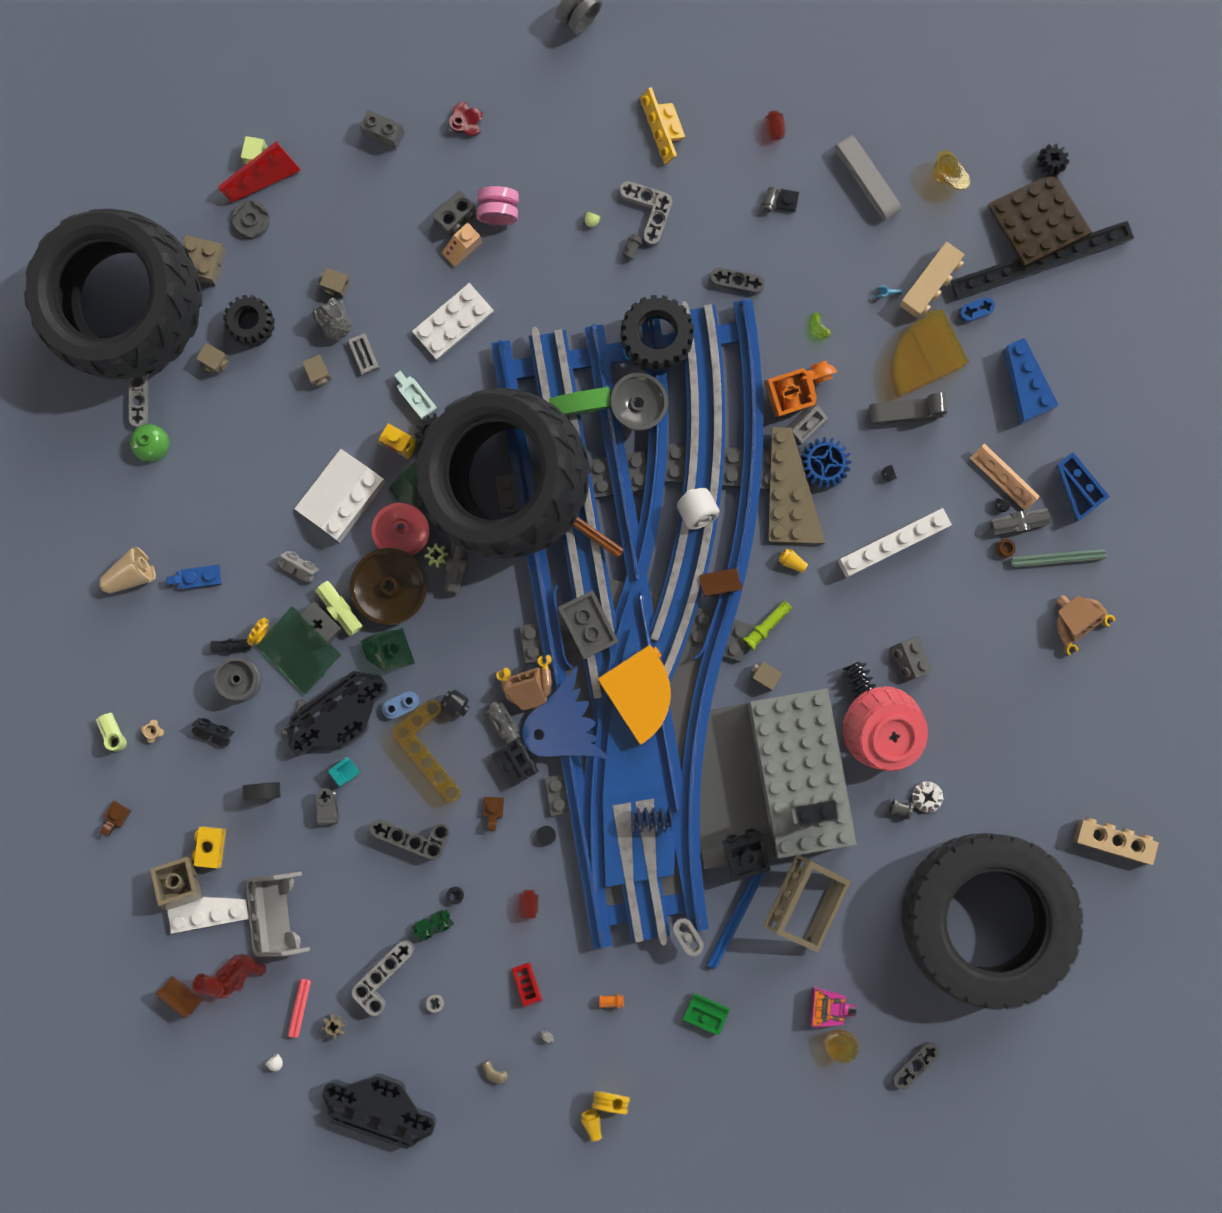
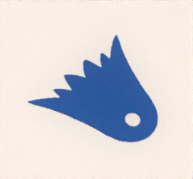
(562, 725)

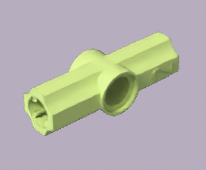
(339, 608)

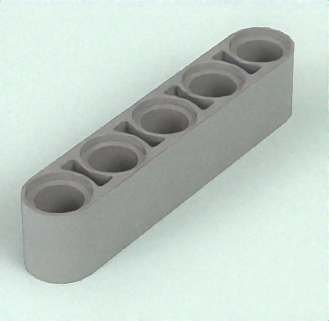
(868, 177)

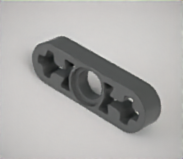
(725, 272)
(909, 1080)

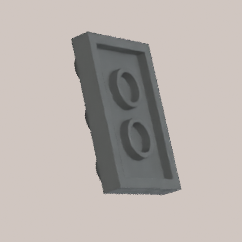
(588, 625)

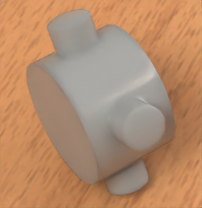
(547, 1036)

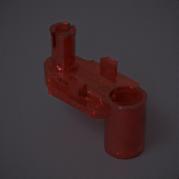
(228, 977)

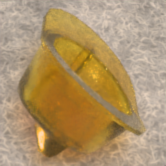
(950, 171)

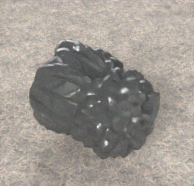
(333, 319)

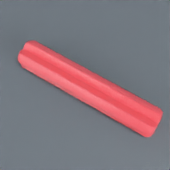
(299, 1008)

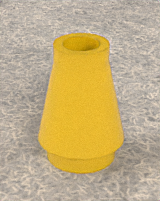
(791, 560)
(591, 1122)

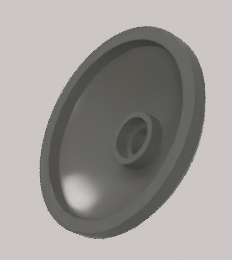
(641, 389)

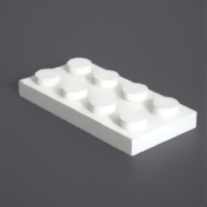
(453, 321)

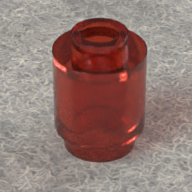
(775, 125)
(528, 904)

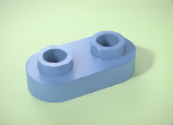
(400, 705)

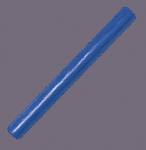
(735, 920)

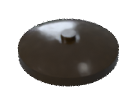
(388, 586)

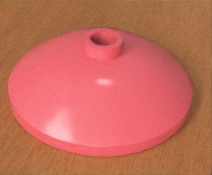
(409, 538)

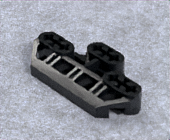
(341, 715)
(383, 1107)

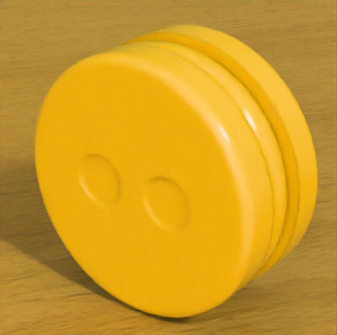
(610, 1102)

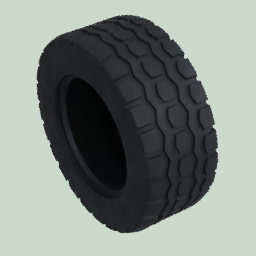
(1054, 932)

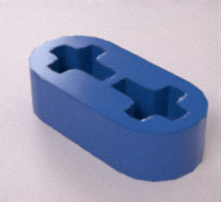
(978, 314)

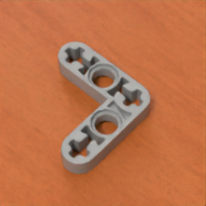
(654, 203)

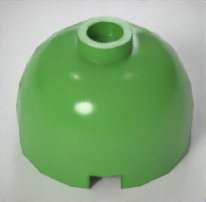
(149, 443)

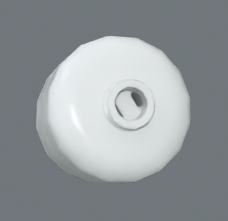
(697, 508)

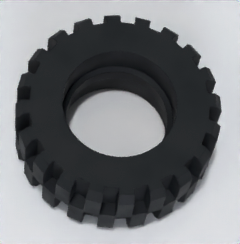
(662, 309)

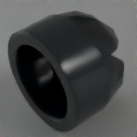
(888, 473)
(1002, 505)

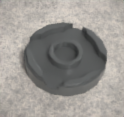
(250, 219)

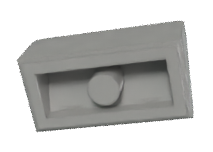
(807, 423)

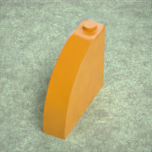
(640, 692)

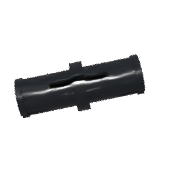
(230, 645)

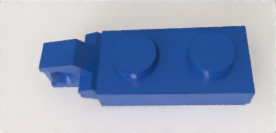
(196, 577)

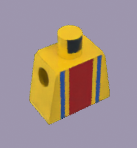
(397, 441)

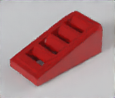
(526, 1003)

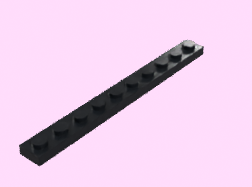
(1014, 268)

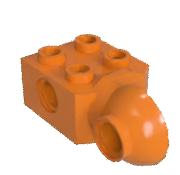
(796, 388)

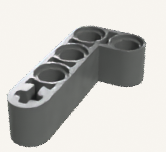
(909, 410)
(408, 835)

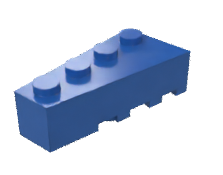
(1028, 383)

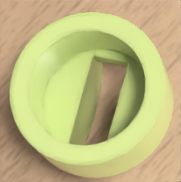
(591, 219)

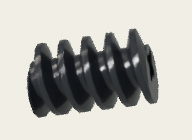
(859, 678)

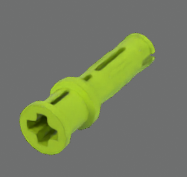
(761, 631)

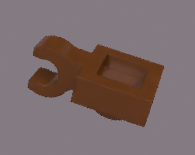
(493, 808)
(115, 815)

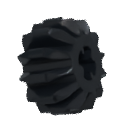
(1057, 154)

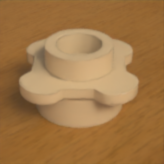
(146, 730)

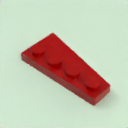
(260, 172)

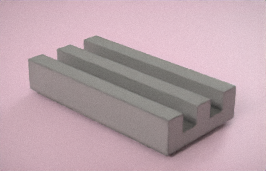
(369, 368)

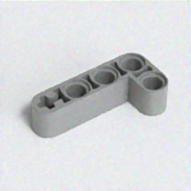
(385, 973)

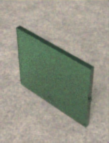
(298, 650)

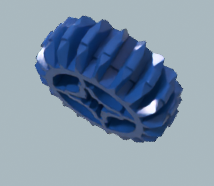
(832, 466)

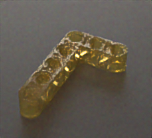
(424, 751)

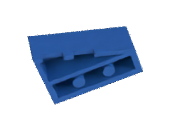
(1080, 486)

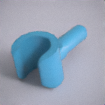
(885, 291)

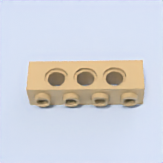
(1146, 846)

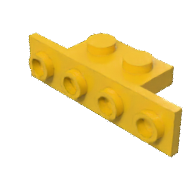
(663, 124)

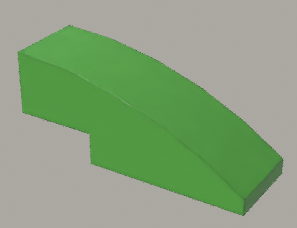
(582, 401)

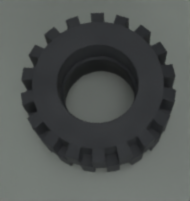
(238, 310)

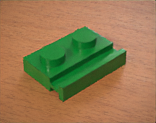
(706, 1014)

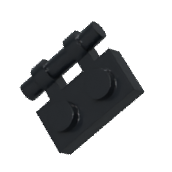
(510, 767)

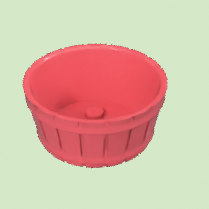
(873, 720)

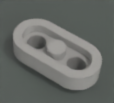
(688, 936)

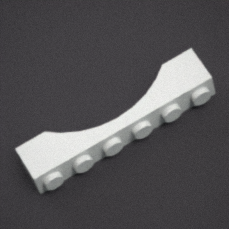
(894, 543)

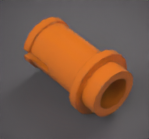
(612, 1001)

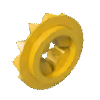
(258, 632)

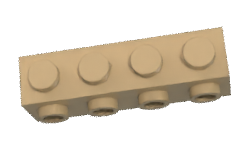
(932, 279)

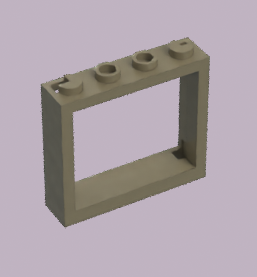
(789, 895)

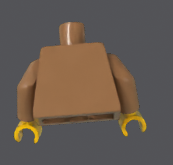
(1079, 618)
(527, 688)

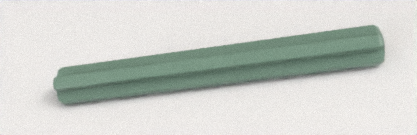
(1058, 558)

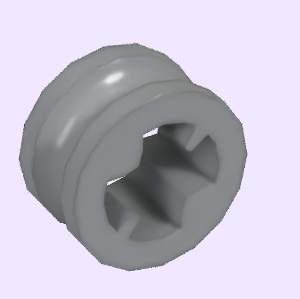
(429, 1004)

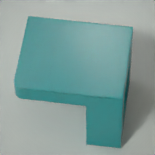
(344, 771)

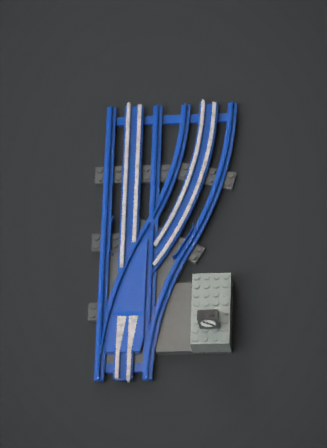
(717, 769)

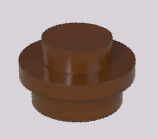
(1005, 548)

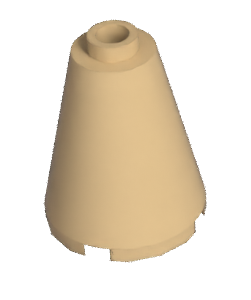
(128, 572)

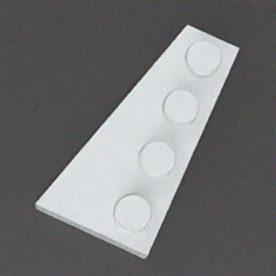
(207, 913)

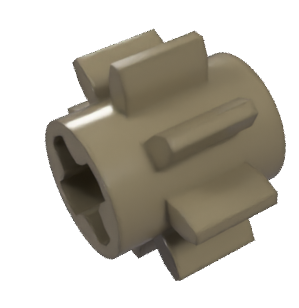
(337, 1021)

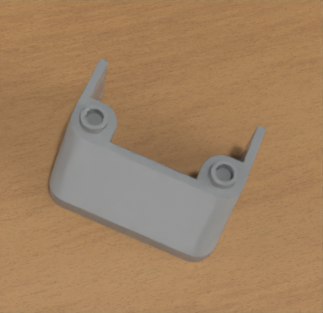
(270, 915)

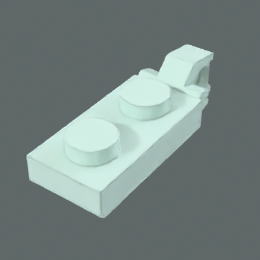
(415, 395)

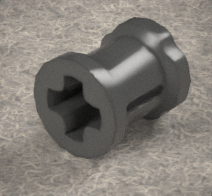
(901, 808)

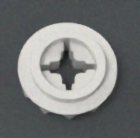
(918, 797)

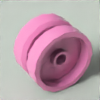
(497, 205)

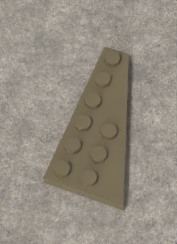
(790, 500)

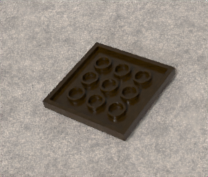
(1039, 219)

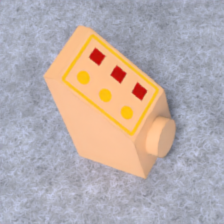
(462, 244)

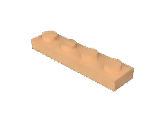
(1004, 477)

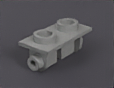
(290, 561)

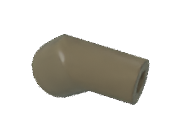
(492, 1075)

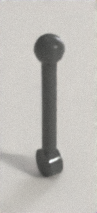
(301, 702)

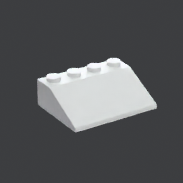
(340, 495)

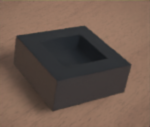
(788, 200)

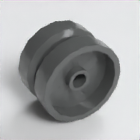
(578, 13)
(228, 673)

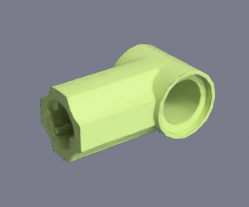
(110, 731)

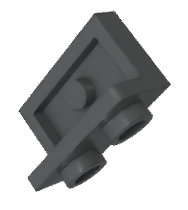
(911, 659)

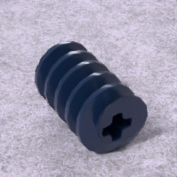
(651, 819)

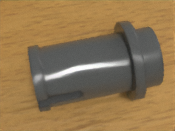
(770, 200)
(632, 246)

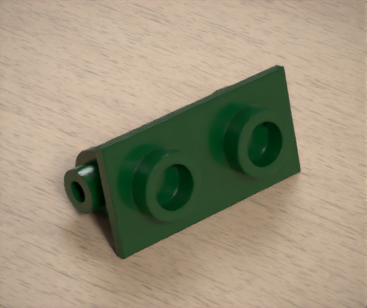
(425, 930)

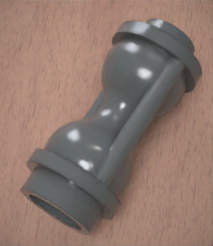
(508, 730)

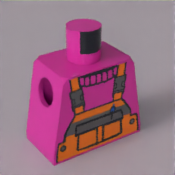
(829, 1008)

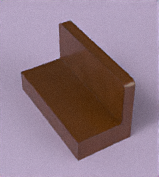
(720, 582)
(179, 997)

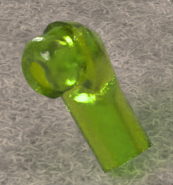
(817, 328)

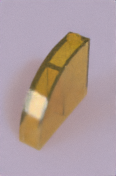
(926, 354)

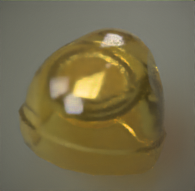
(842, 1045)

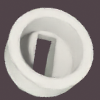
(274, 1063)

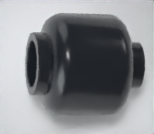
(455, 704)

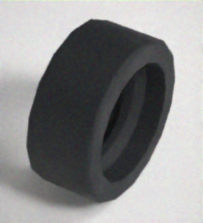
(261, 791)

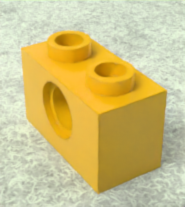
(216, 837)

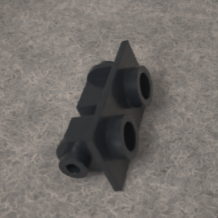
(220, 734)

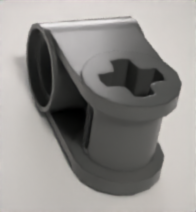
(327, 811)

